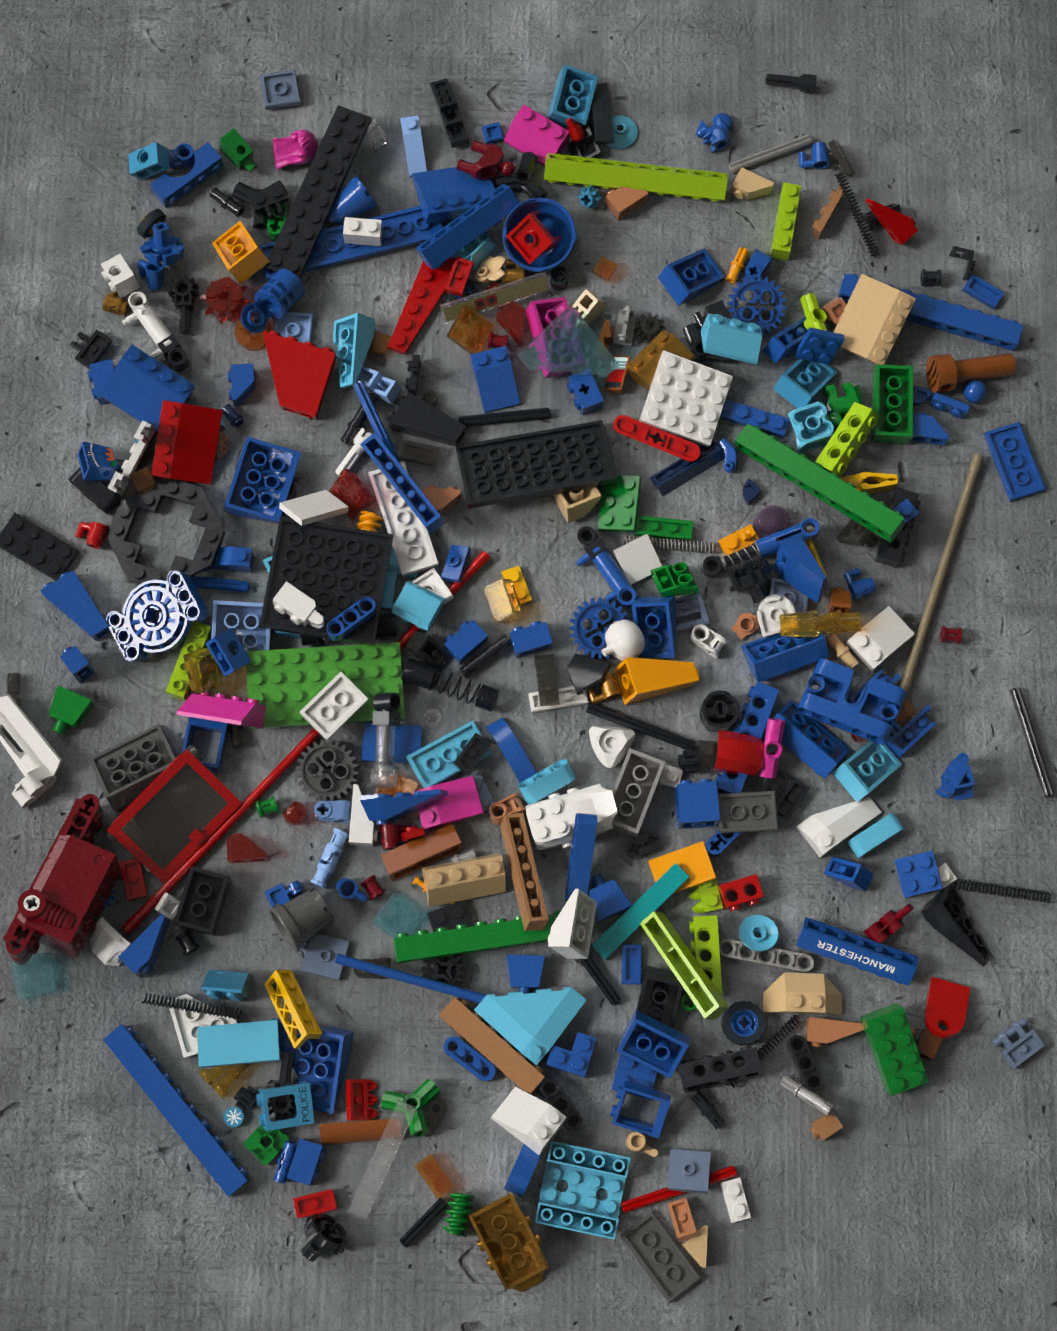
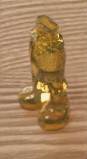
(222, 1086)

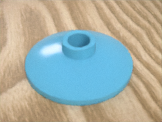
(626, 137)
(758, 925)

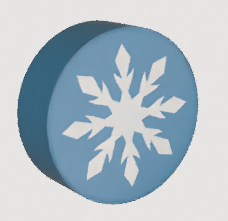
(234, 1117)

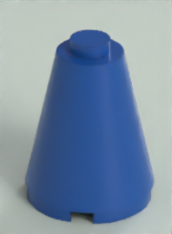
(352, 202)

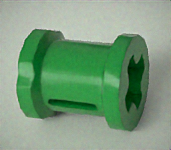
(267, 807)

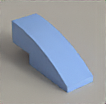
(378, 385)

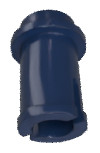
(235, 418)

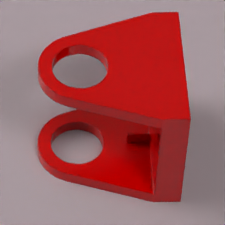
(542, 238)

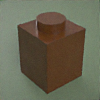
(928, 1044)

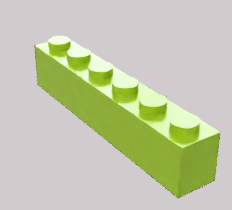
(684, 965)

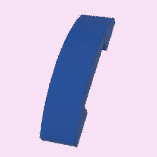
(511, 750)

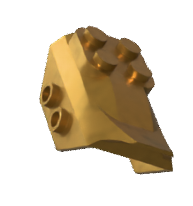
(509, 1243)

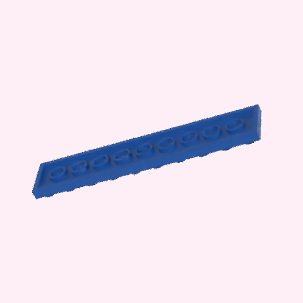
(399, 231)

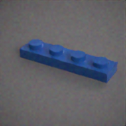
(745, 415)

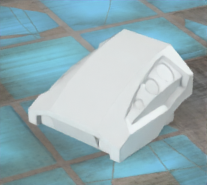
(107, 943)

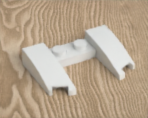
(143, 434)

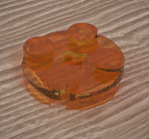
(252, 343)

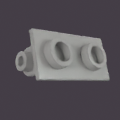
(625, 326)

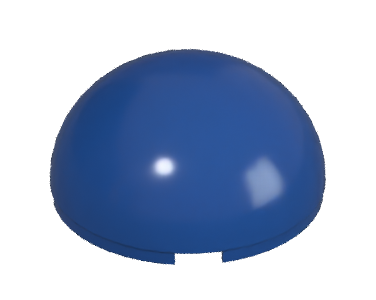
(555, 220)

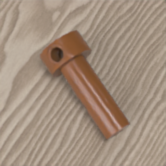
(945, 373)

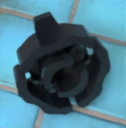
(753, 578)
(322, 1237)

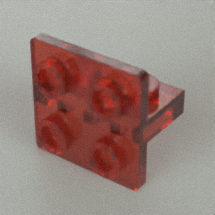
(352, 493)

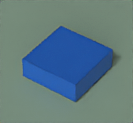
(492, 133)

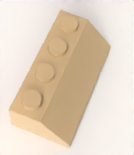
(464, 879)

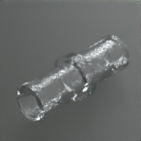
(160, 312)

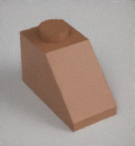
(625, 200)

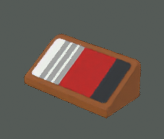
(615, 380)

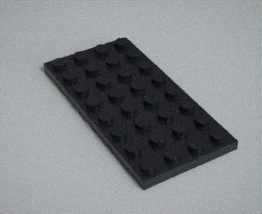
(535, 464)

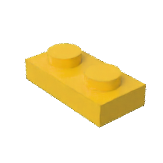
(519, 584)

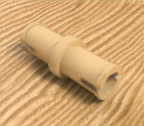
(842, 651)

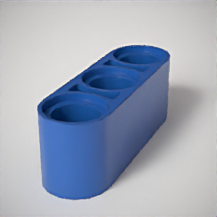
(354, 610)

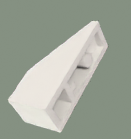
(361, 829)

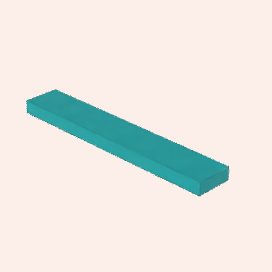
(642, 908)

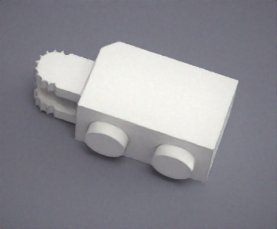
(298, 606)

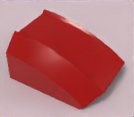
(738, 753)

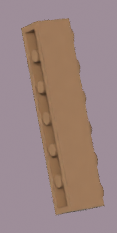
(524, 872)
(491, 1046)

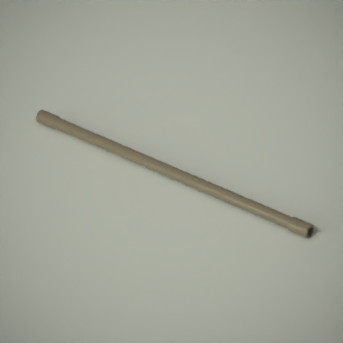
(974, 470)

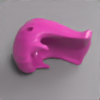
(295, 149)

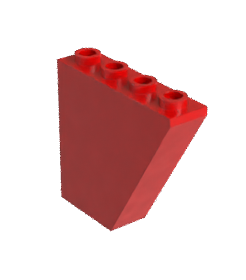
(299, 373)

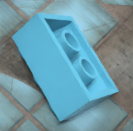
(731, 338)

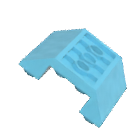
(578, 1206)

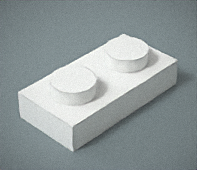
(735, 1200)

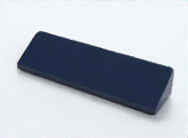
(684, 470)

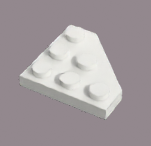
(187, 1023)

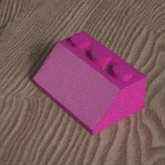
(536, 134)

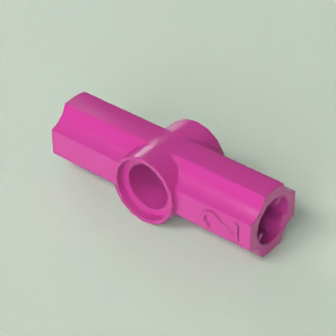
(773, 735)

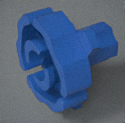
(162, 246)

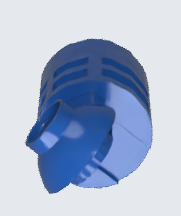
(272, 300)

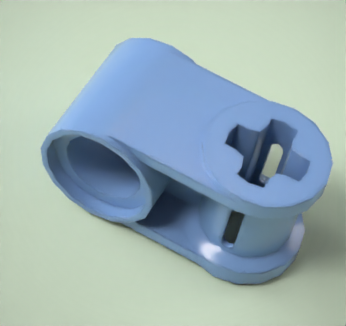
(336, 811)

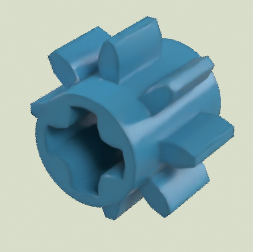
(589, 197)

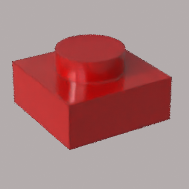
(412, 833)

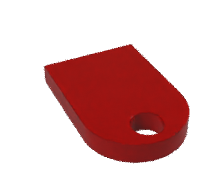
(946, 1005)

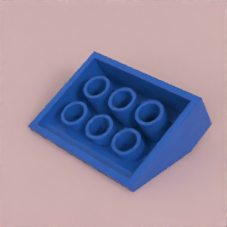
(448, 193)
(142, 384)
(261, 480)

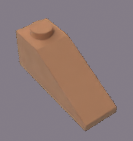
(825, 1031)

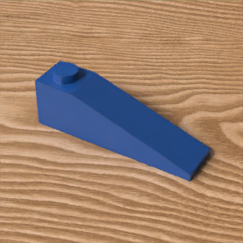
(386, 808)

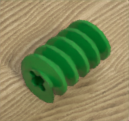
(458, 1213)

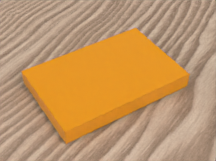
(691, 859)

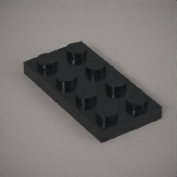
(37, 547)

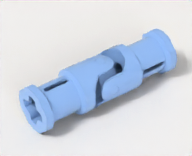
(331, 855)

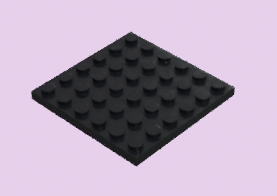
(332, 568)

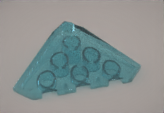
(569, 347)

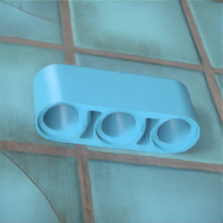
(547, 781)
(875, 835)

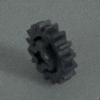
(450, 965)

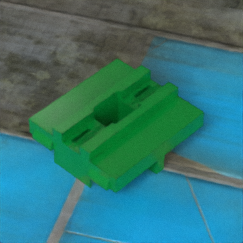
(267, 1154)

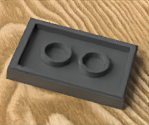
(747, 812)

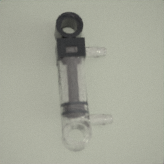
(386, 721)

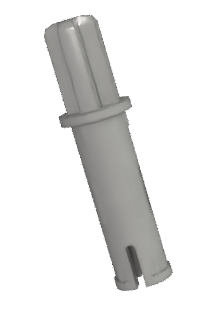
(808, 1096)

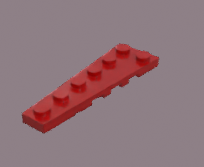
(420, 303)

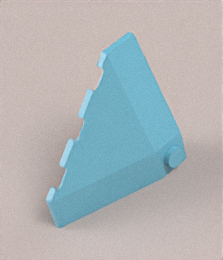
(531, 1019)

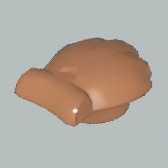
(745, 625)

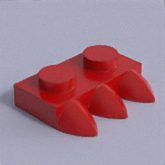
(359, 1099)

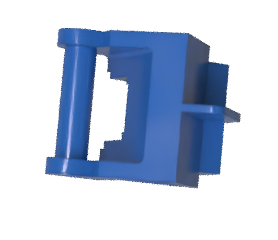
(957, 779)

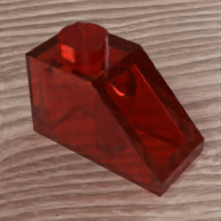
(512, 321)
(242, 849)

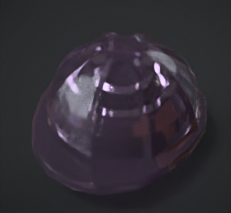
(770, 521)

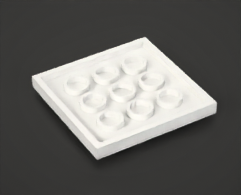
(686, 398)

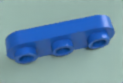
(460, 1057)

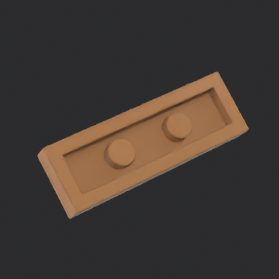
(827, 212)

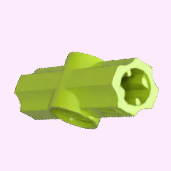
(814, 315)

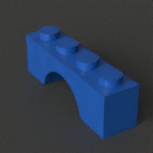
(170, 189)

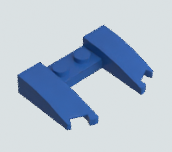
(901, 738)

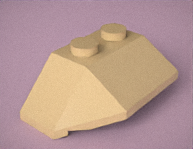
(802, 995)

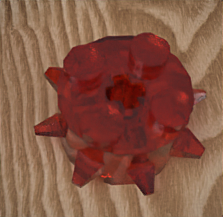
(225, 299)

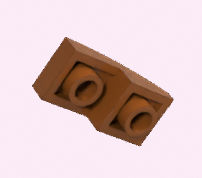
(606, 333)

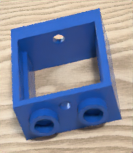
(212, 726)
(636, 1125)

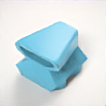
(811, 426)

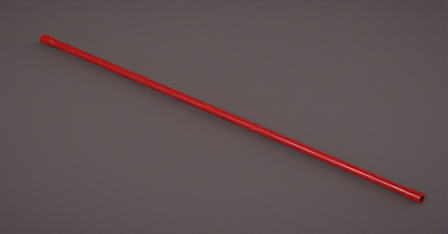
(137, 918)

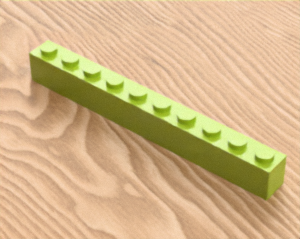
(635, 175)

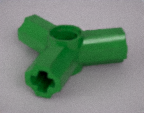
(422, 1097)

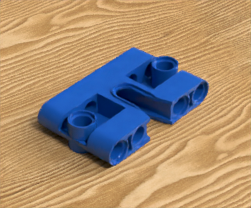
(861, 718)

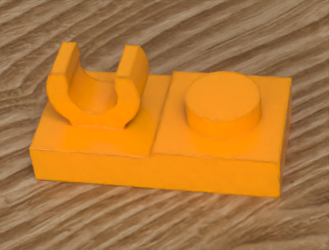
(738, 539)

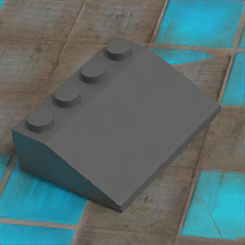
(132, 766)

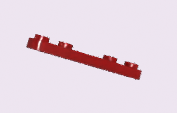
(674, 444)

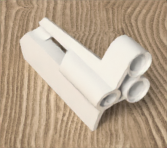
(37, 762)

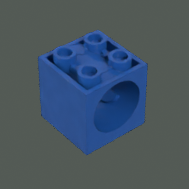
(697, 804)

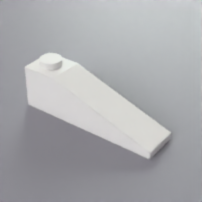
(834, 825)

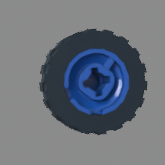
(743, 1023)

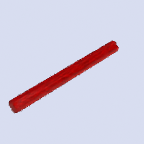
(664, 1194)

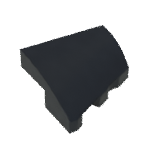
(587, 146)

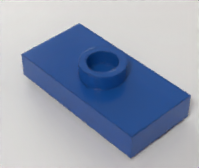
(455, 563)

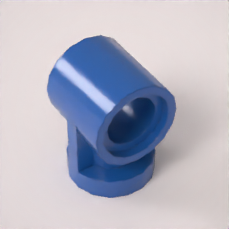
(176, 158)

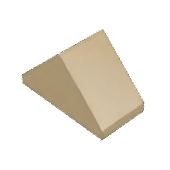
(698, 1246)

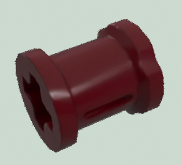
(497, 341)
(956, 632)
(373, 887)

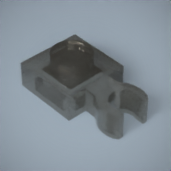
(707, 753)

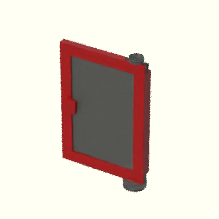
(174, 815)

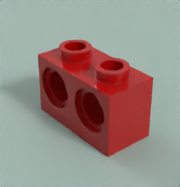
(738, 887)

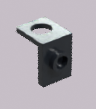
(968, 255)

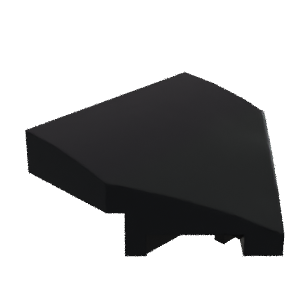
(586, 672)

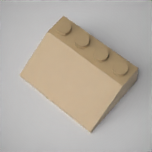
(873, 319)

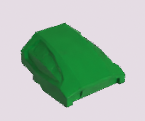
(674, 580)

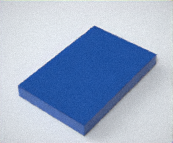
(406, 742)

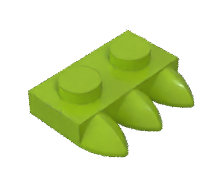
(709, 897)

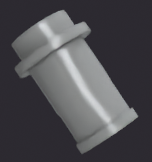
(467, 855)

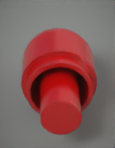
(575, 130)

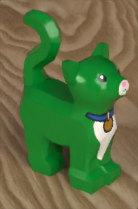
(840, 406)

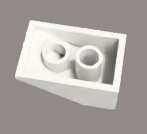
(880, 638)
(574, 926)
(529, 1119)

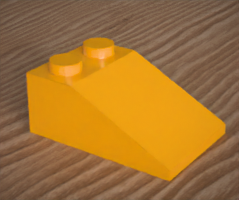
(240, 252)

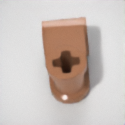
(508, 807)

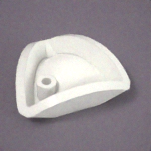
(611, 743)

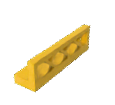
(295, 1004)

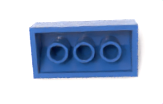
(781, 654)
(811, 740)

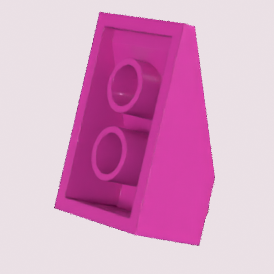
(459, 804)

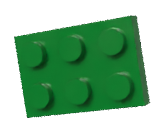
(620, 505)

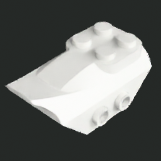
(554, 818)

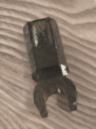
(13, 686)

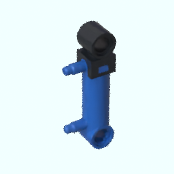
(607, 566)

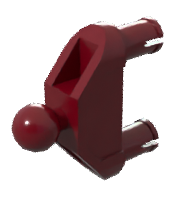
(489, 164)

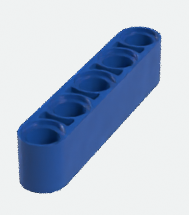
(581, 853)

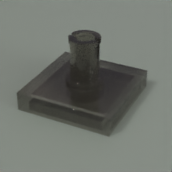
(857, 535)

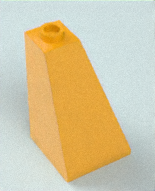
(649, 678)

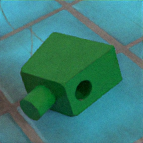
(237, 150)
(68, 709)

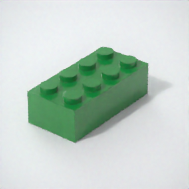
(892, 403)
(894, 1049)

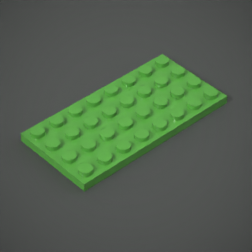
(293, 677)

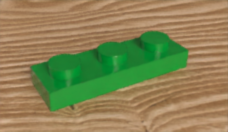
(664, 528)

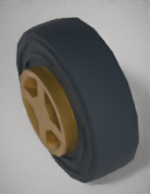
(145, 227)

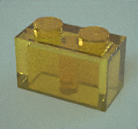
(503, 601)
(201, 670)

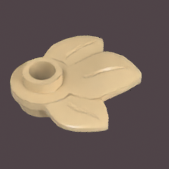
(491, 269)

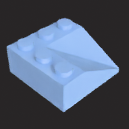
(244, 620)

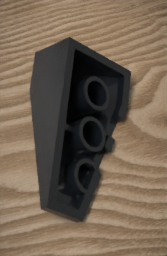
(948, 917)

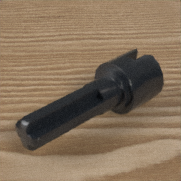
(804, 83)

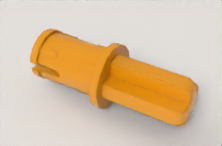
(737, 265)

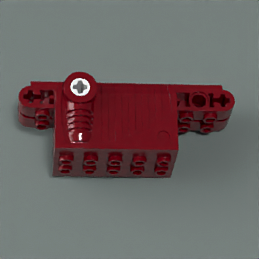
(67, 889)

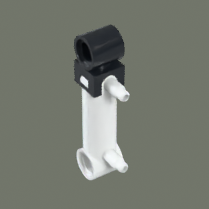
(166, 342)

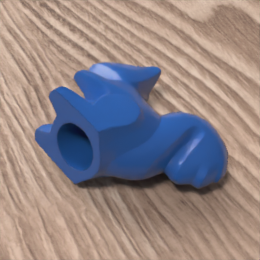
(716, 134)

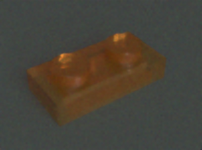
(434, 1176)

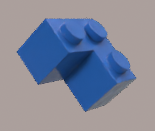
(574, 1061)

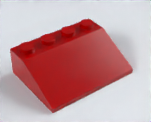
(187, 442)

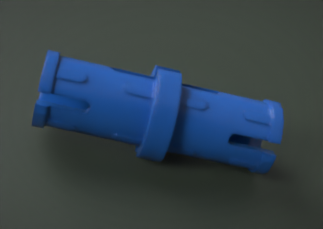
(285, 1161)

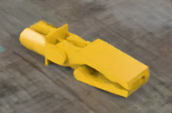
(885, 481)

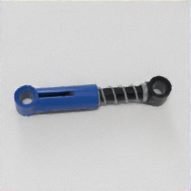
(762, 547)

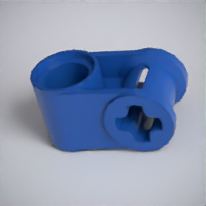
(757, 265)

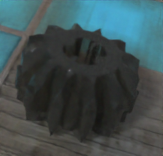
(652, 322)

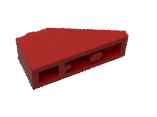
(896, 224)

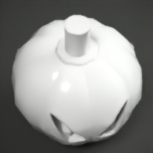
(624, 640)

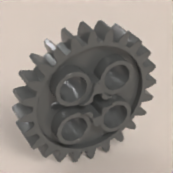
(313, 781)

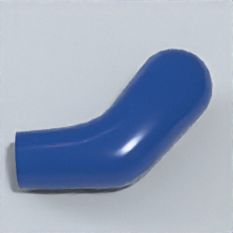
(730, 455)

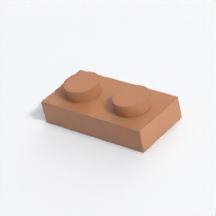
(682, 1219)

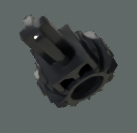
(184, 301)
(284, 1080)

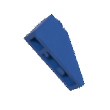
(786, 341)
(234, 559)

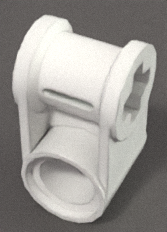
(709, 640)

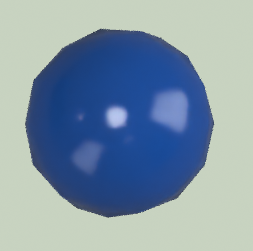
(975, 391)

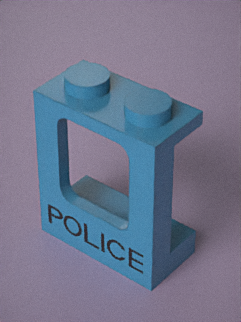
(302, 1100)

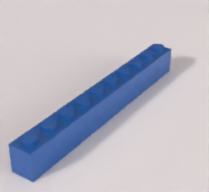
(952, 318)
(176, 1110)

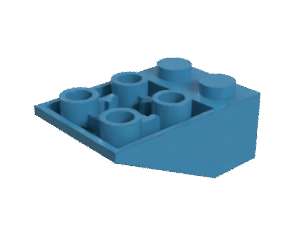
(226, 984)

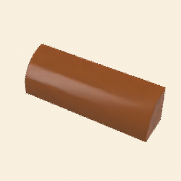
(422, 852)
(352, 1132)

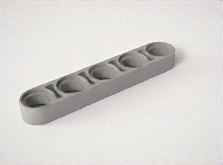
(775, 957)

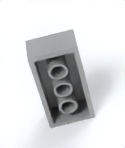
(635, 790)

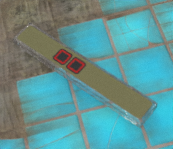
(497, 296)

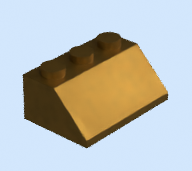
(644, 365)

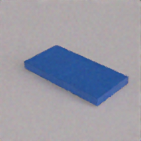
(1014, 461)

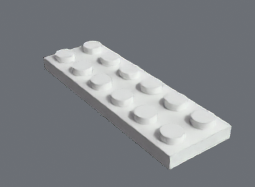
(411, 538)

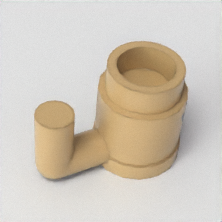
(637, 1142)

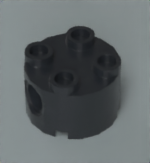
(719, 711)

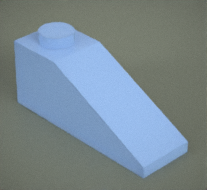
(413, 144)

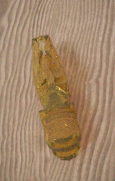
(810, 624)

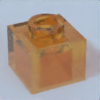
(908, 713)

